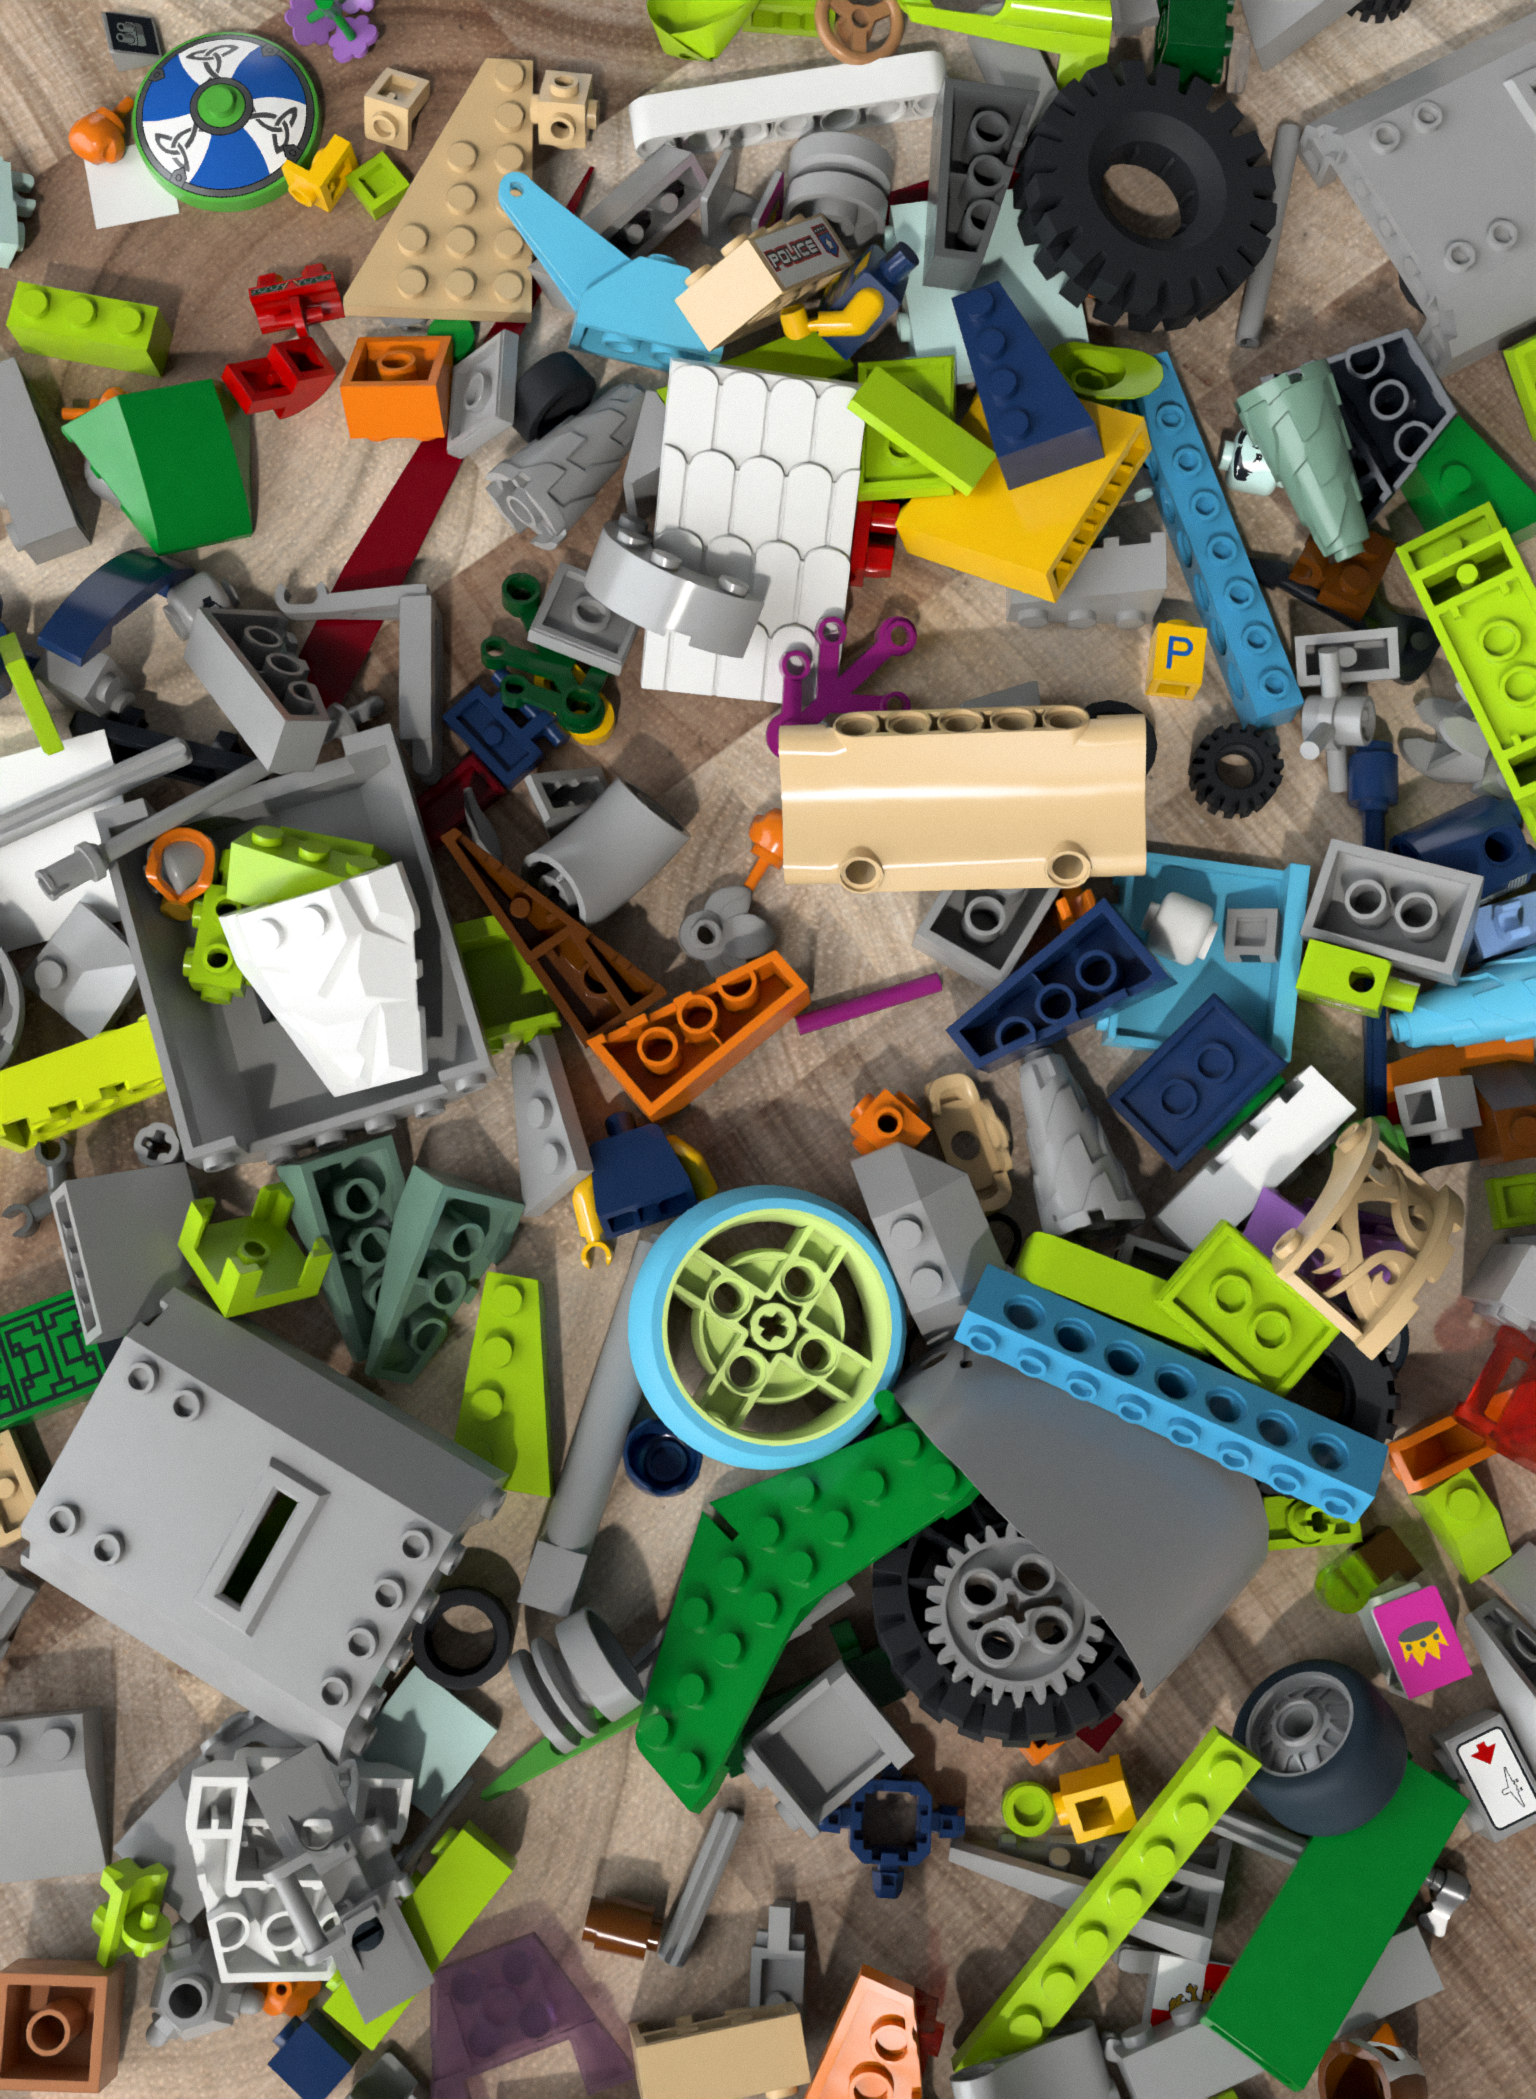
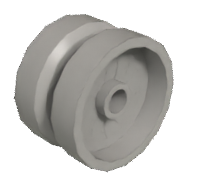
(843, 180)

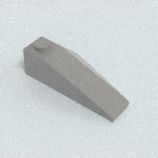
(1510, 1663)

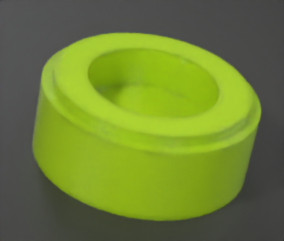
(1028, 1808)

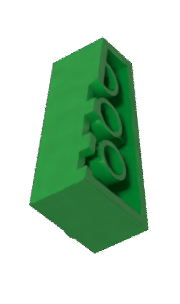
(1463, 475)

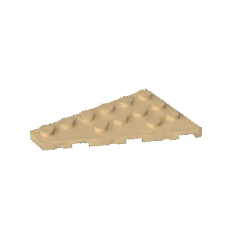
(449, 240)

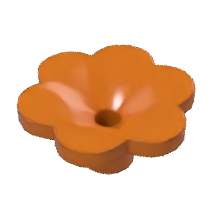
(291, 2002)

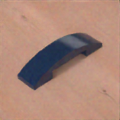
(105, 598)

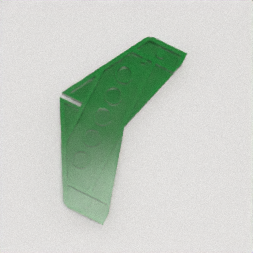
(751, 1592)

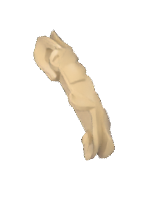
(956, 1108)

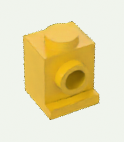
(1096, 1801)

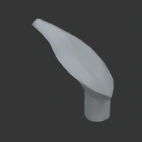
(480, 827)

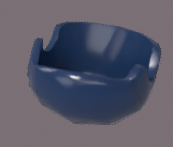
(659, 1460)

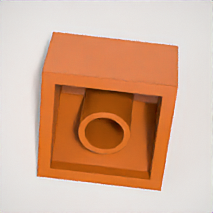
(398, 387)

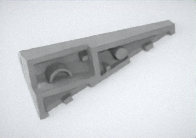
(1061, 1869)

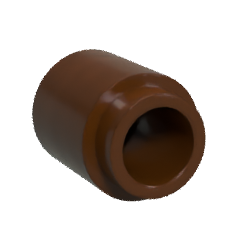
(622, 1926)

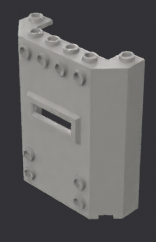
(1449, 188)
(232, 1068)
(178, 1473)

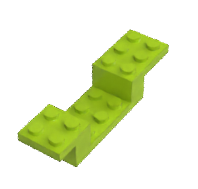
(1487, 627)

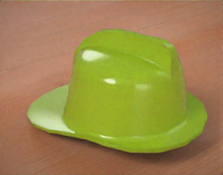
(1107, 373)

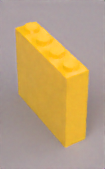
(1034, 532)

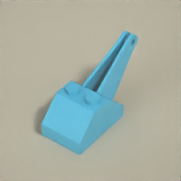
(619, 303)

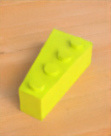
(78, 1085)

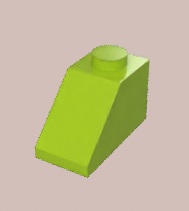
(1464, 1524)

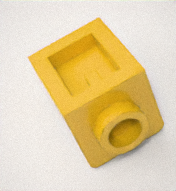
(326, 178)

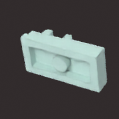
(13, 205)

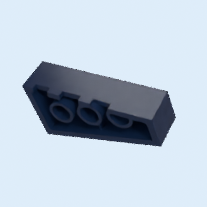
(1025, 398)
(1067, 986)

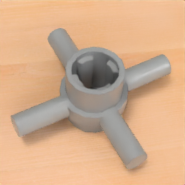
(1336, 719)

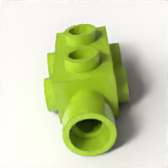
(222, 983)

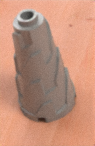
(559, 475)
(1076, 1177)

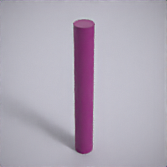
(868, 1003)

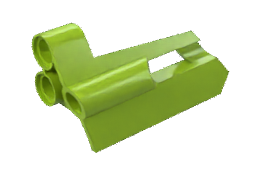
(1065, 27)

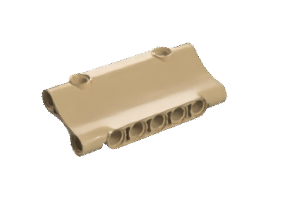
(964, 799)

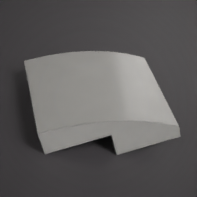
(163, 1838)

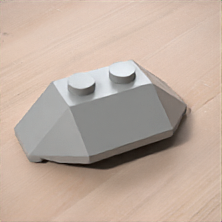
(929, 1233)

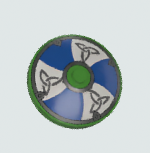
(225, 119)

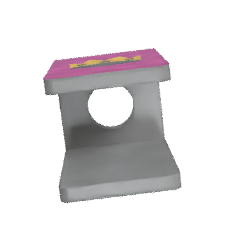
(722, 204)

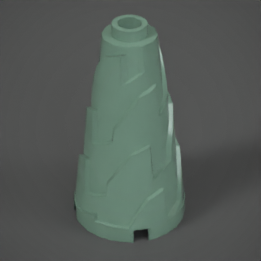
(1307, 450)

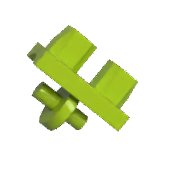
(132, 1915)

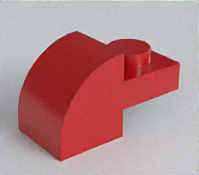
(284, 381)

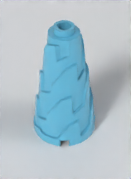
(1482, 1008)

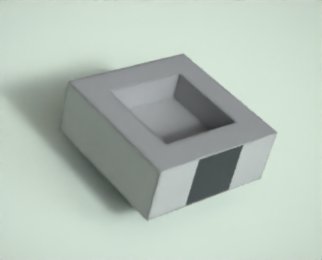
(1252, 935)

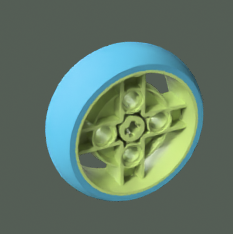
(718, 1407)

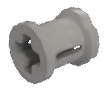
(155, 1134)

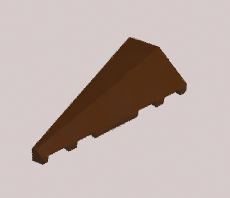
(578, 970)

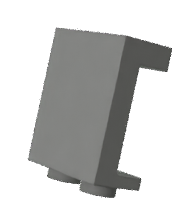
(822, 1748)

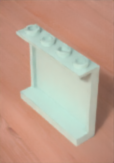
(928, 313)

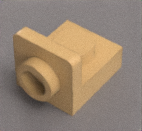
(392, 106)

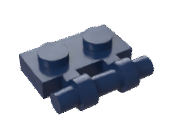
(496, 739)

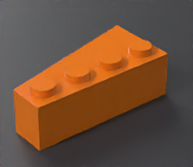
(694, 1041)

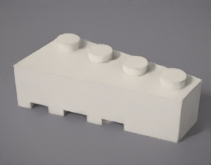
(1259, 1155)

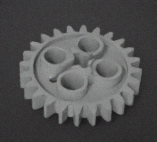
(1032, 1662)

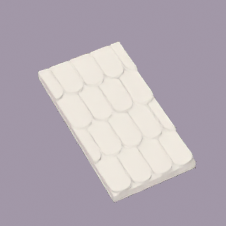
(761, 491)

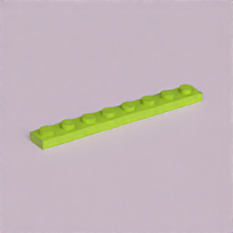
(1113, 1900)

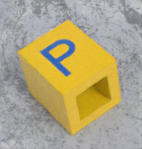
(1176, 660)

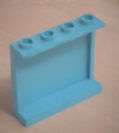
(1256, 992)

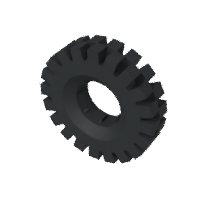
(1172, 134)
(903, 1634)

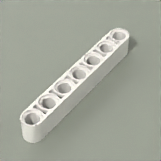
(788, 105)

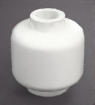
(1179, 928)

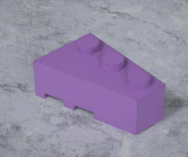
(1276, 1215)

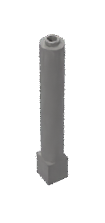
(590, 1467)

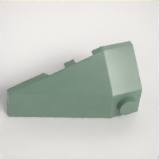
(351, 1203)
(436, 1254)

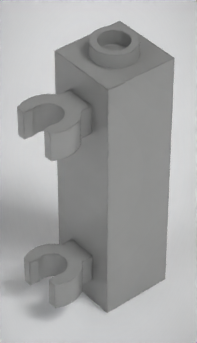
(1013, 67)

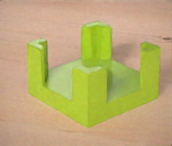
(252, 1258)

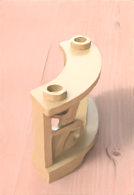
(1421, 1221)

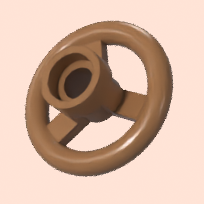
(849, 41)

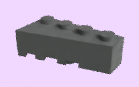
(971, 165)

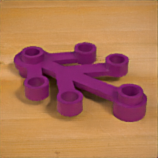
(834, 692)

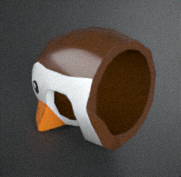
(1371, 2069)

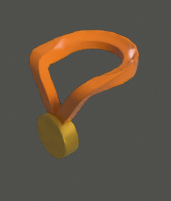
(174, 905)

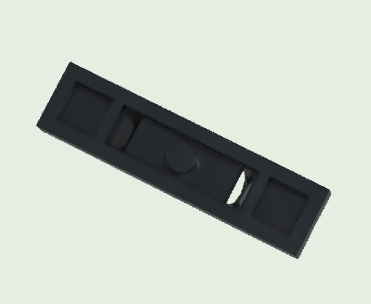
(131, 737)

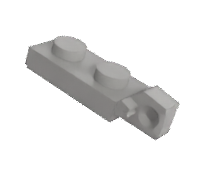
(780, 1961)

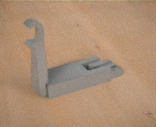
(418, 658)

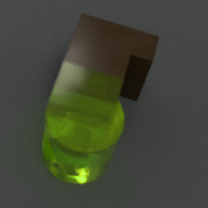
(1361, 1568)

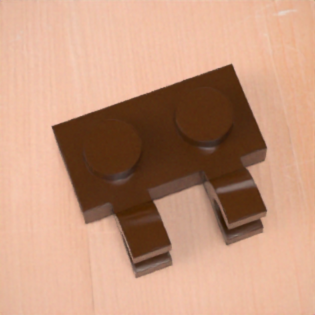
(1346, 584)

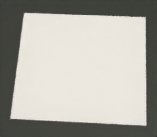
(25, 910)

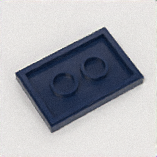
(1197, 1082)

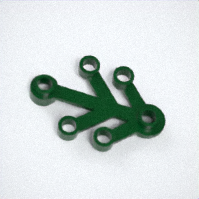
(544, 664)

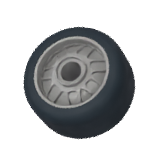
(1324, 1745)

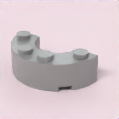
(662, 595)

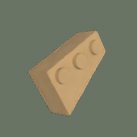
(723, 2056)

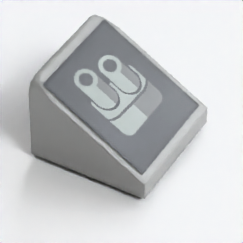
(131, 40)

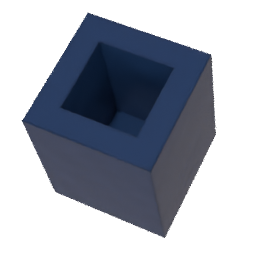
(313, 2056)

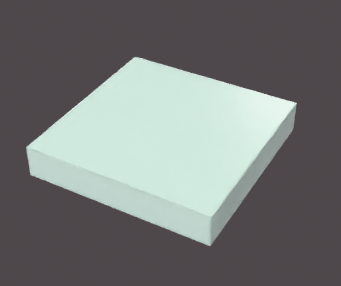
(431, 1736)

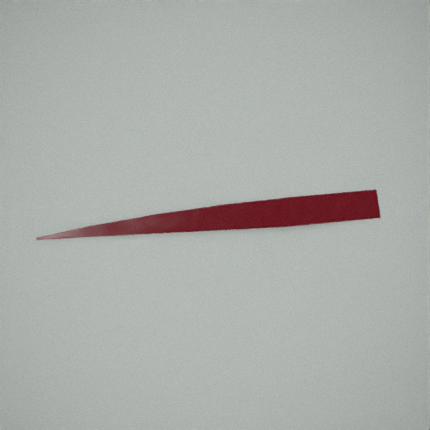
(390, 545)

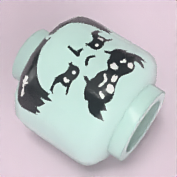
(1246, 467)

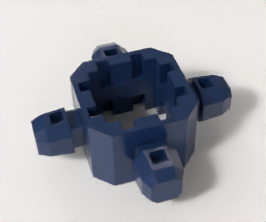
(887, 1877)

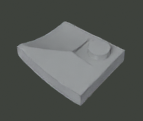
(85, 972)

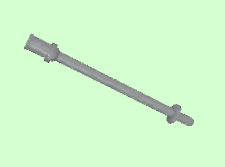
(92, 860)

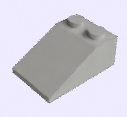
(52, 1795)

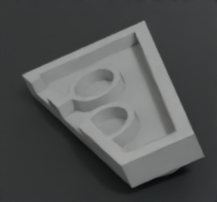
(547, 1127)

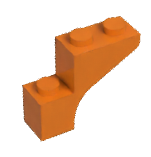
(1441, 1446)

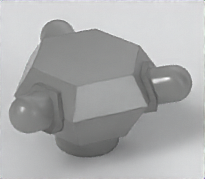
(189, 1992)

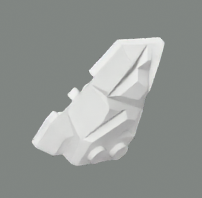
(341, 976)
(235, 1846)

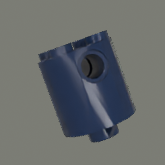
(1475, 839)

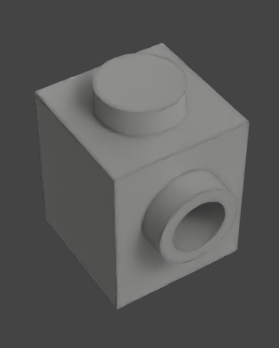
(1438, 1108)

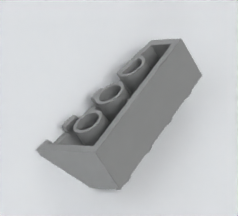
(260, 684)

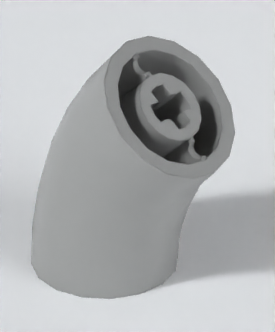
(605, 854)

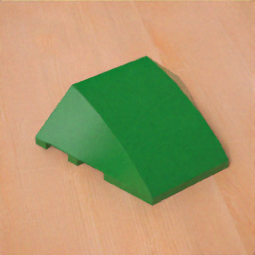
(174, 462)

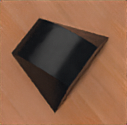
(1390, 411)

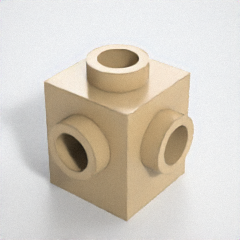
(565, 109)

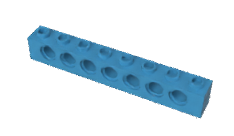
(1215, 560)
(1173, 1394)

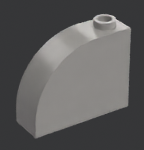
(123, 1244)

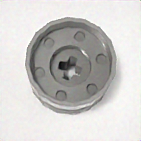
(567, 1684)

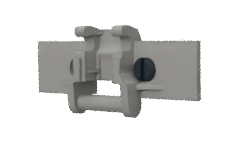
(359, 1875)

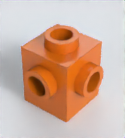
(895, 1109)

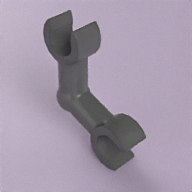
(56, 1175)

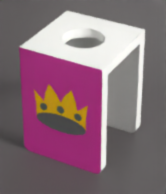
(1413, 1640)

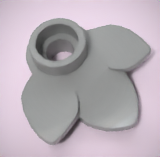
(733, 930)

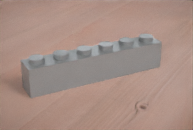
(1193, 2062)

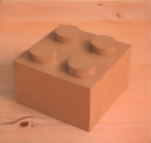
(60, 2025)

